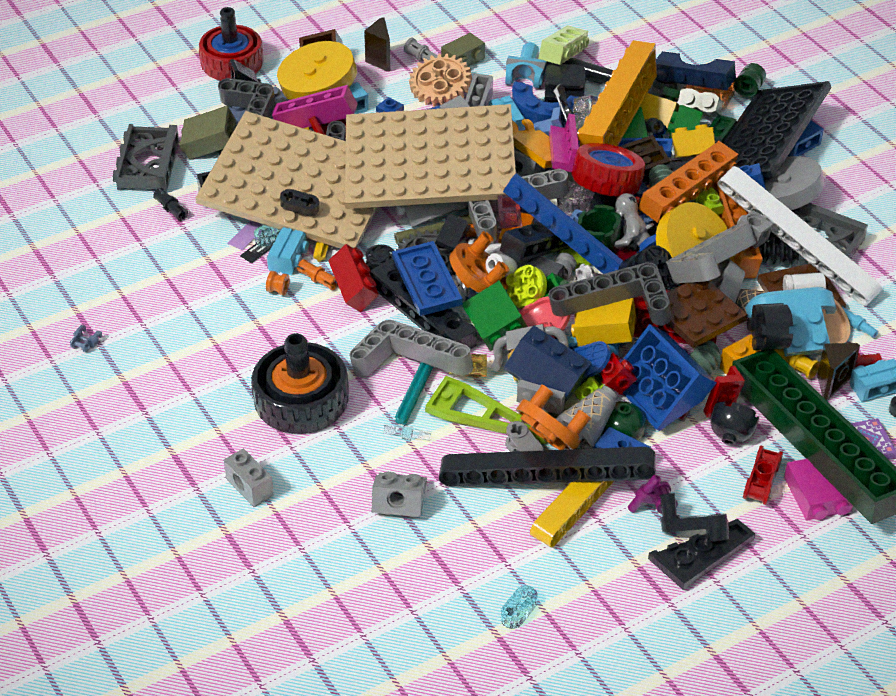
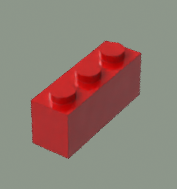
(353, 277)

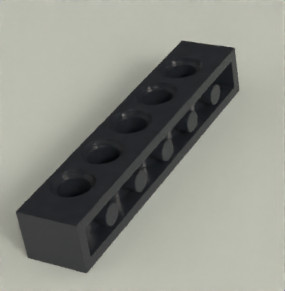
(441, 323)

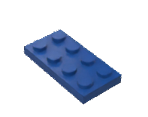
(427, 278)

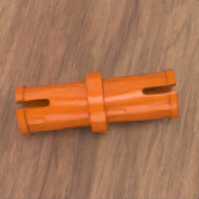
(317, 274)

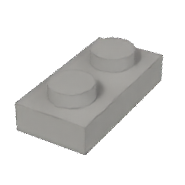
(527, 390)

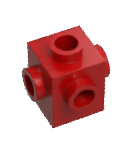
(618, 374)

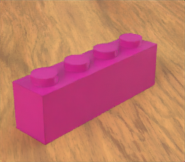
(325, 105)

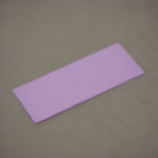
(245, 235)

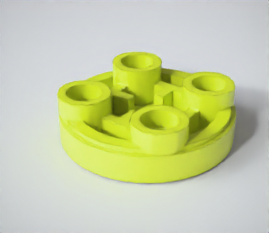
(526, 285)

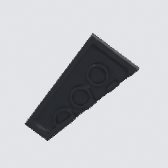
(696, 557)

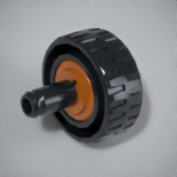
(300, 386)

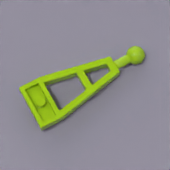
(450, 392)

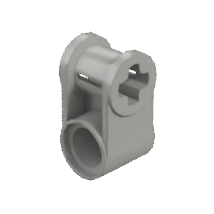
(521, 438)

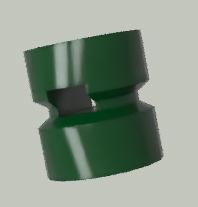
(750, 80)

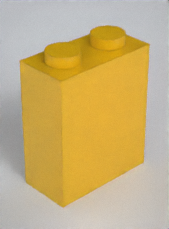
(606, 323)

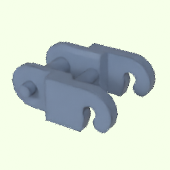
(90, 342)

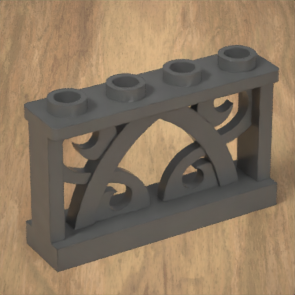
(149, 176)
(836, 227)

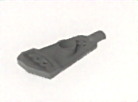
(561, 97)

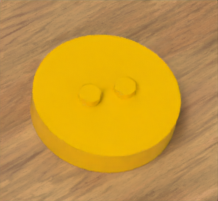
(316, 69)
(687, 227)

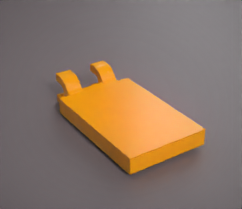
(533, 143)

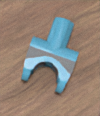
(526, 66)

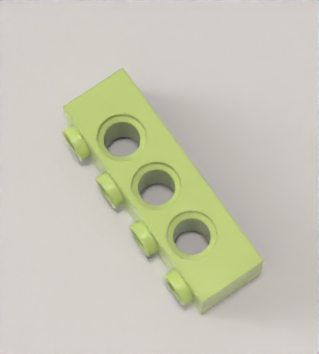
(563, 44)

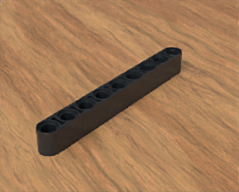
(548, 466)

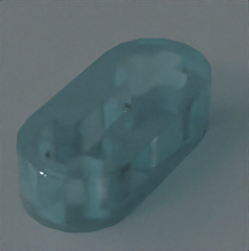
(265, 235)
(523, 609)

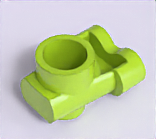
(711, 200)

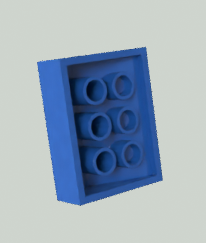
(667, 378)

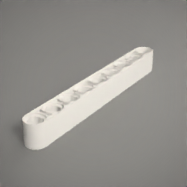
(801, 236)

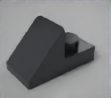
(452, 232)

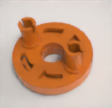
(472, 268)
(548, 427)

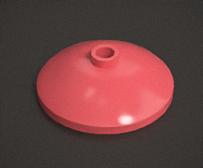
(541, 313)

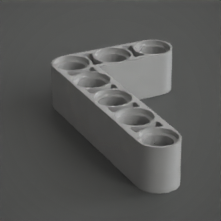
(551, 184)
(701, 261)
(410, 342)

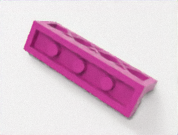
(564, 144)

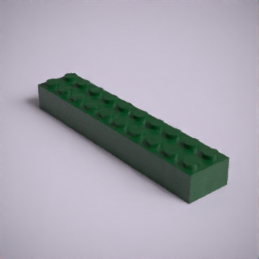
(820, 434)

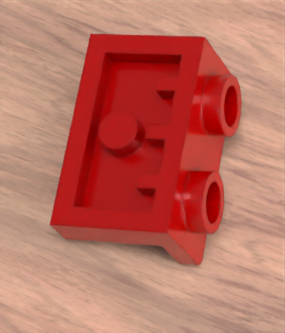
(725, 390)

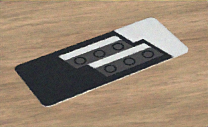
(255, 252)

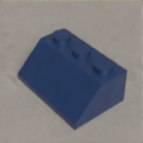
(547, 362)

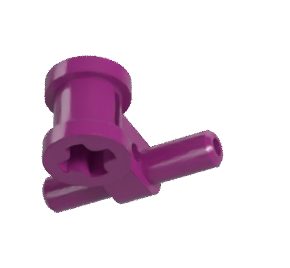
(650, 494)

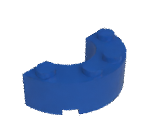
(530, 106)

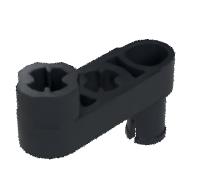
(715, 524)

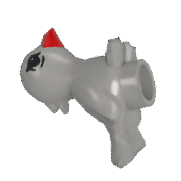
(634, 227)

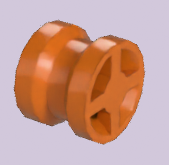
(277, 282)

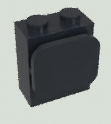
(568, 75)

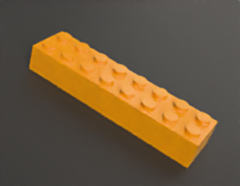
(621, 96)

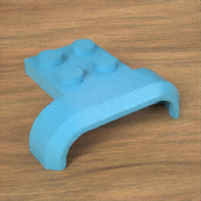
(808, 320)

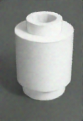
(494, 258)

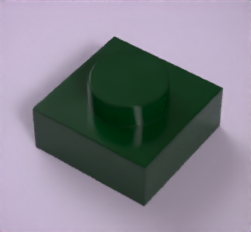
(669, 93)

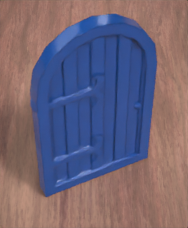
(597, 353)

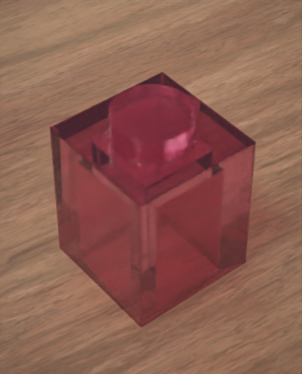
(509, 212)

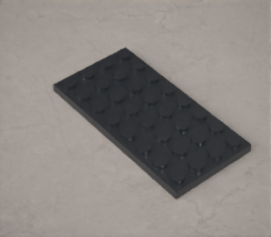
(774, 124)

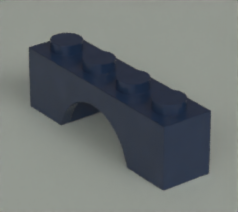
(715, 74)

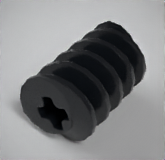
(778, 251)

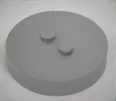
(796, 182)

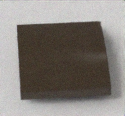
(649, 151)

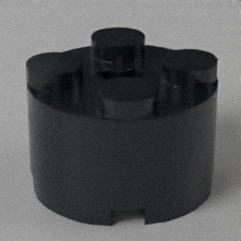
(770, 326)

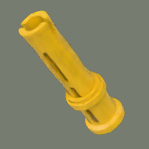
(801, 363)

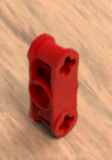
(763, 475)

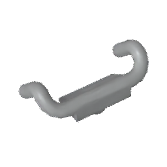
(513, 337)

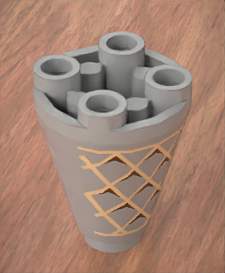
(599, 408)

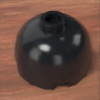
(733, 422)

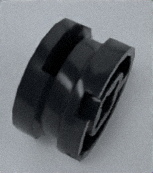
(378, 255)

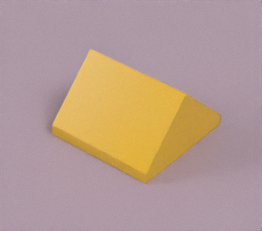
(658, 108)

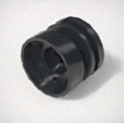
(655, 255)

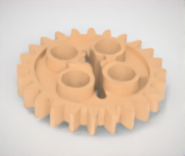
(440, 79)

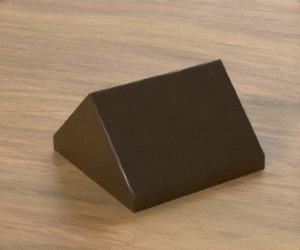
(377, 45)
(836, 366)

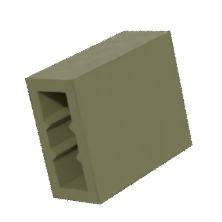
(207, 132)

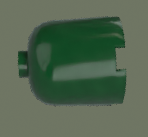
(603, 224)

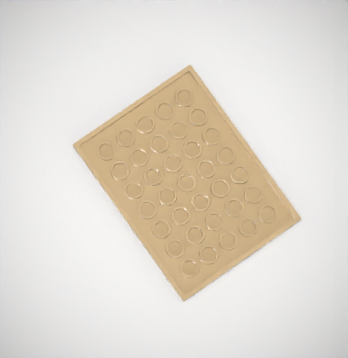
(276, 156)
(428, 156)

